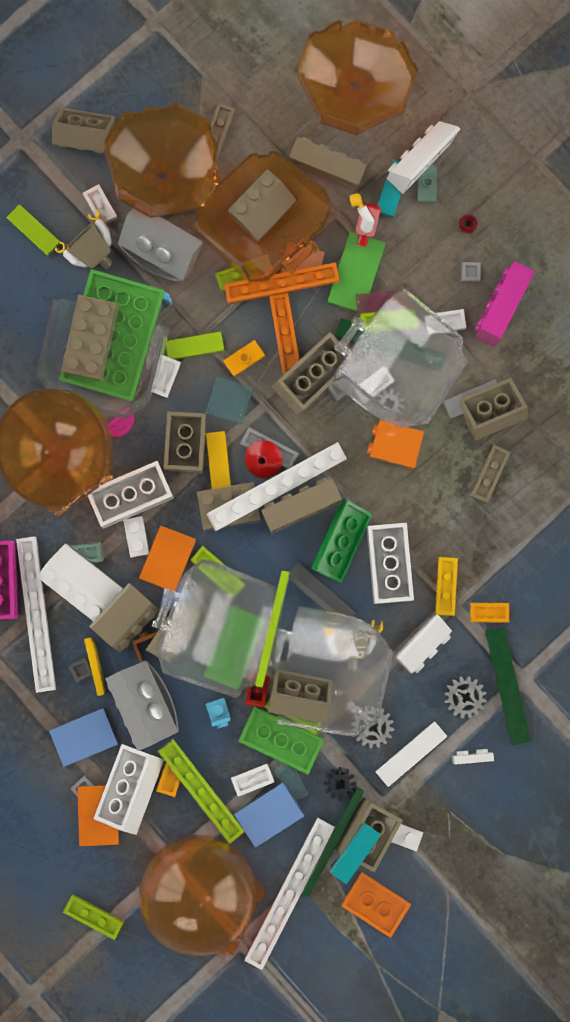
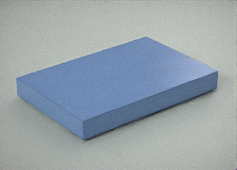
(83, 737)
(269, 814)

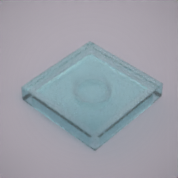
(229, 400)

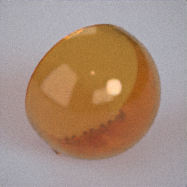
(55, 448)
(198, 896)

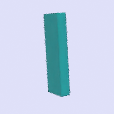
(389, 197)
(355, 853)

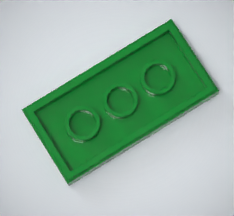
(342, 541)

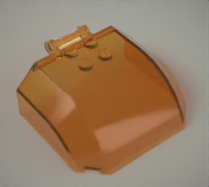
(293, 231)

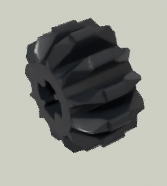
(341, 790)

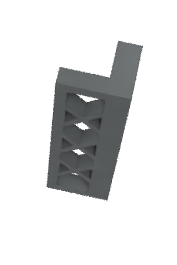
(318, 591)

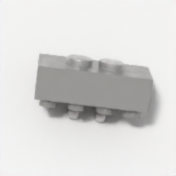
(159, 246)
(143, 704)

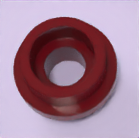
(468, 218)

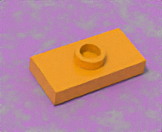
(244, 358)
(489, 612)
(168, 782)

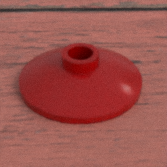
(269, 452)

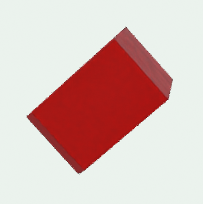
(257, 695)

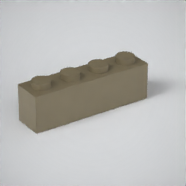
(327, 163)

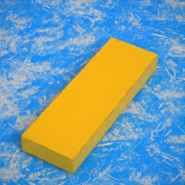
(218, 459)
(446, 586)
(95, 666)

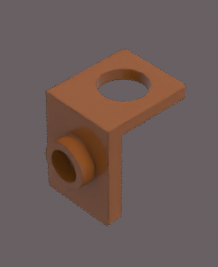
(142, 638)

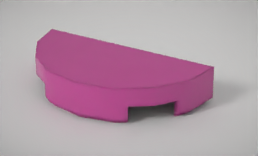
(121, 426)

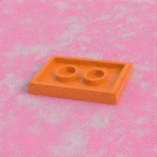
(167, 559)
(90, 830)
(375, 904)

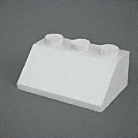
(423, 644)

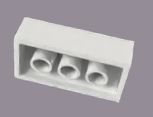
(422, 155)
(79, 582)
(128, 789)

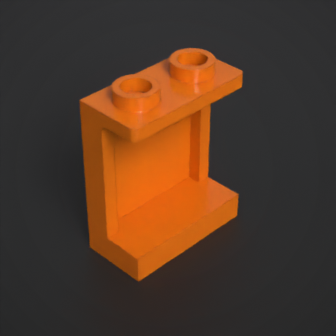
(395, 444)

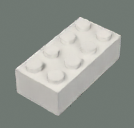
(130, 495)
(390, 563)

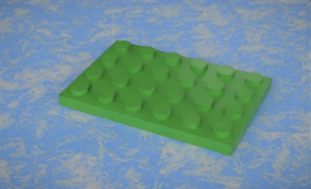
(131, 336)

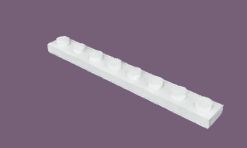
(276, 486)
(36, 614)
(289, 893)

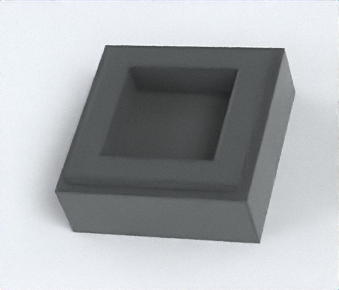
(80, 670)

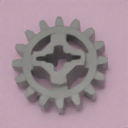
(469, 689)
(380, 737)

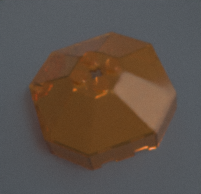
(360, 54)
(161, 142)

